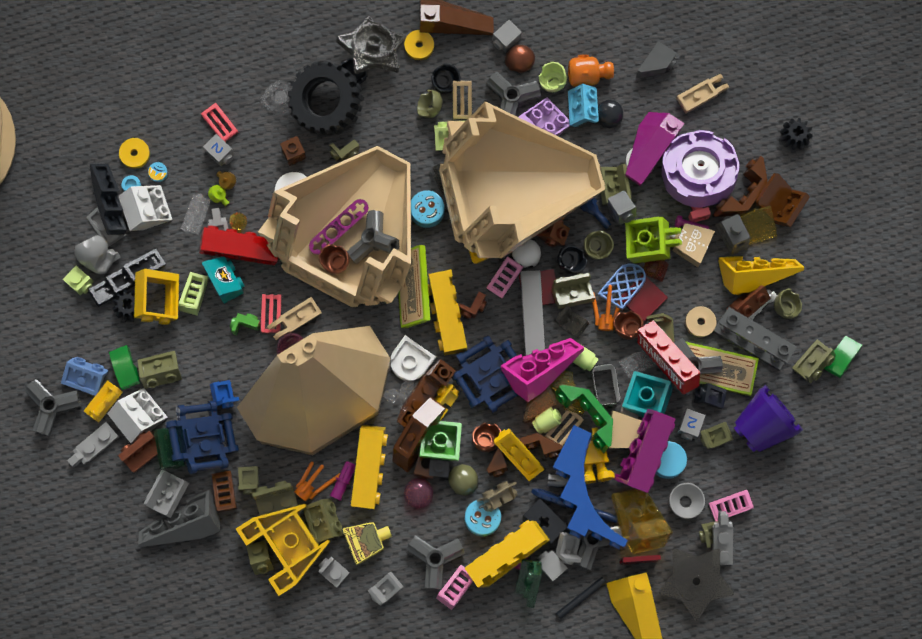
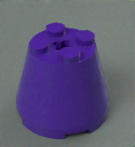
(766, 421)

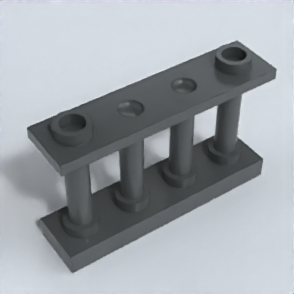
(754, 339)

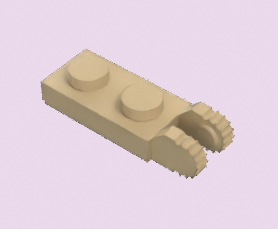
(700, 94)
(296, 317)

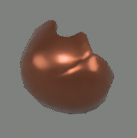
(520, 58)
(334, 259)
(628, 324)
(483, 443)

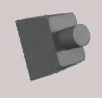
(733, 233)

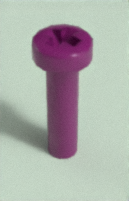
(680, 222)

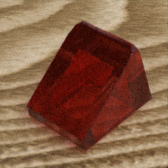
(656, 269)

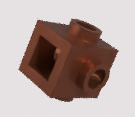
(555, 234)

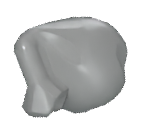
(95, 254)

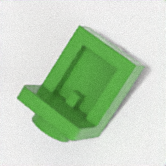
(250, 321)

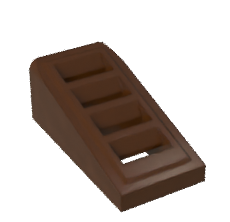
(224, 507)

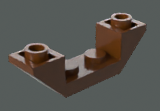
(757, 175)
(427, 387)
(414, 432)
(550, 449)

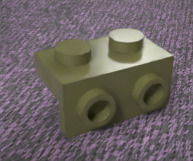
(614, 181)
(572, 290)
(814, 361)

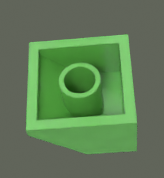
(442, 441)

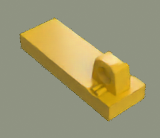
(518, 454)

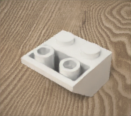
(144, 207)
(136, 414)

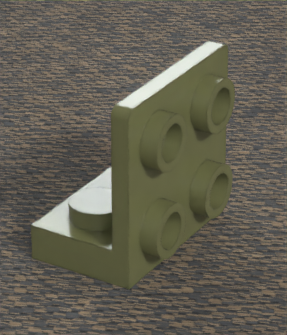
(275, 498)

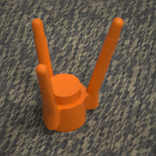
(606, 322)
(305, 489)

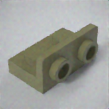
(159, 369)
(323, 520)

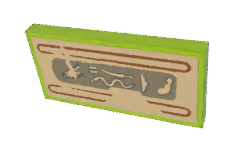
(414, 293)
(737, 370)

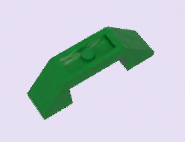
(568, 395)

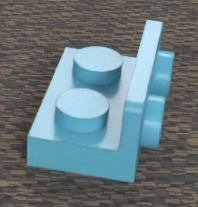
(582, 105)

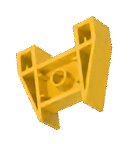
(289, 541)

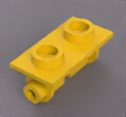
(447, 396)
(103, 401)

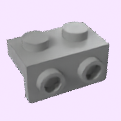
(166, 493)

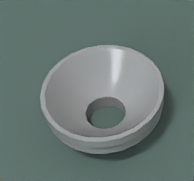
(691, 491)

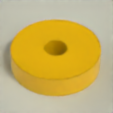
(415, 52)
(128, 147)

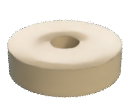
(693, 326)

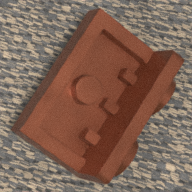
(140, 452)

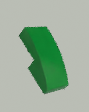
(844, 355)
(124, 368)

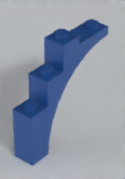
(585, 518)

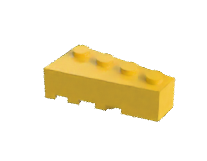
(507, 554)

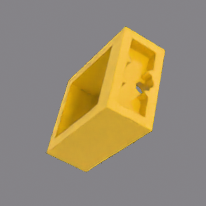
(171, 284)

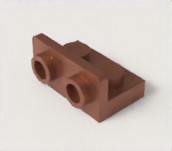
(751, 301)

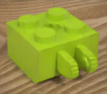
(659, 243)

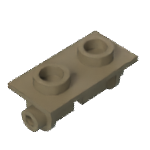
(491, 497)

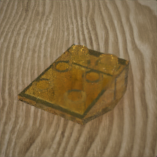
(640, 521)

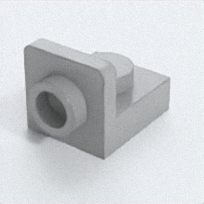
(333, 571)

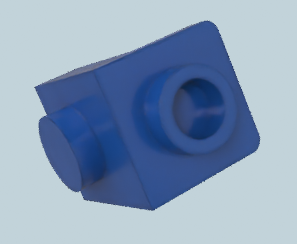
(223, 394)

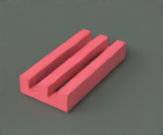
(210, 111)
(278, 297)

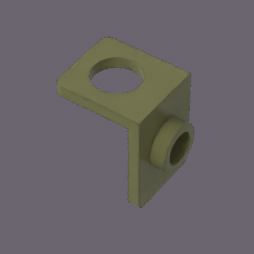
(665, 324)

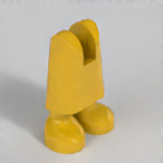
(596, 457)

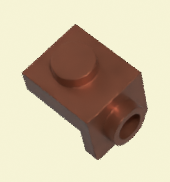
(478, 305)

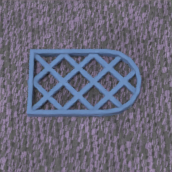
(601, 293)

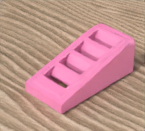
(508, 260)
(741, 509)
(447, 601)

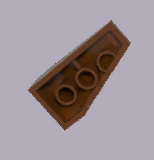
(444, 17)

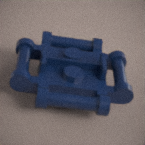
(485, 374)
(201, 437)

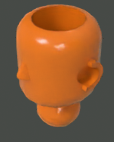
(588, 71)

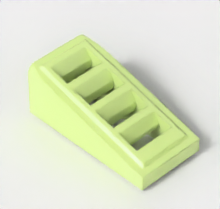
(190, 308)

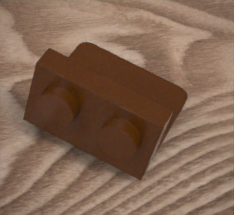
(784, 201)

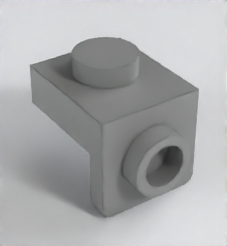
(568, 548)
(385, 589)

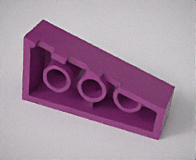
(646, 451)

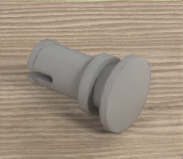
(560, 481)

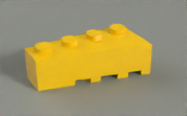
(446, 312)
(368, 466)

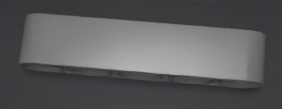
(532, 311)

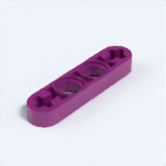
(336, 224)

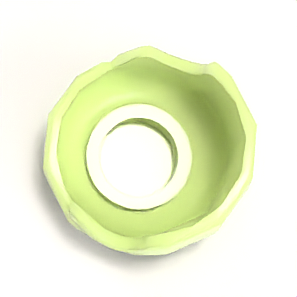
(553, 71)

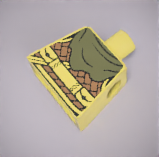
(365, 540)

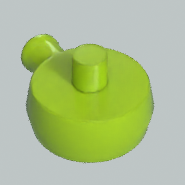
(217, 195)

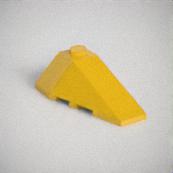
(747, 276)
(636, 605)

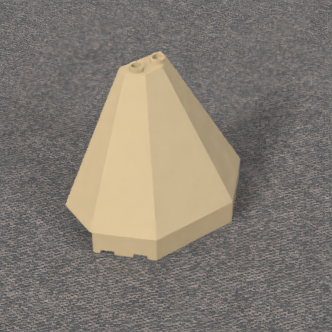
(511, 180)
(315, 201)
(318, 390)

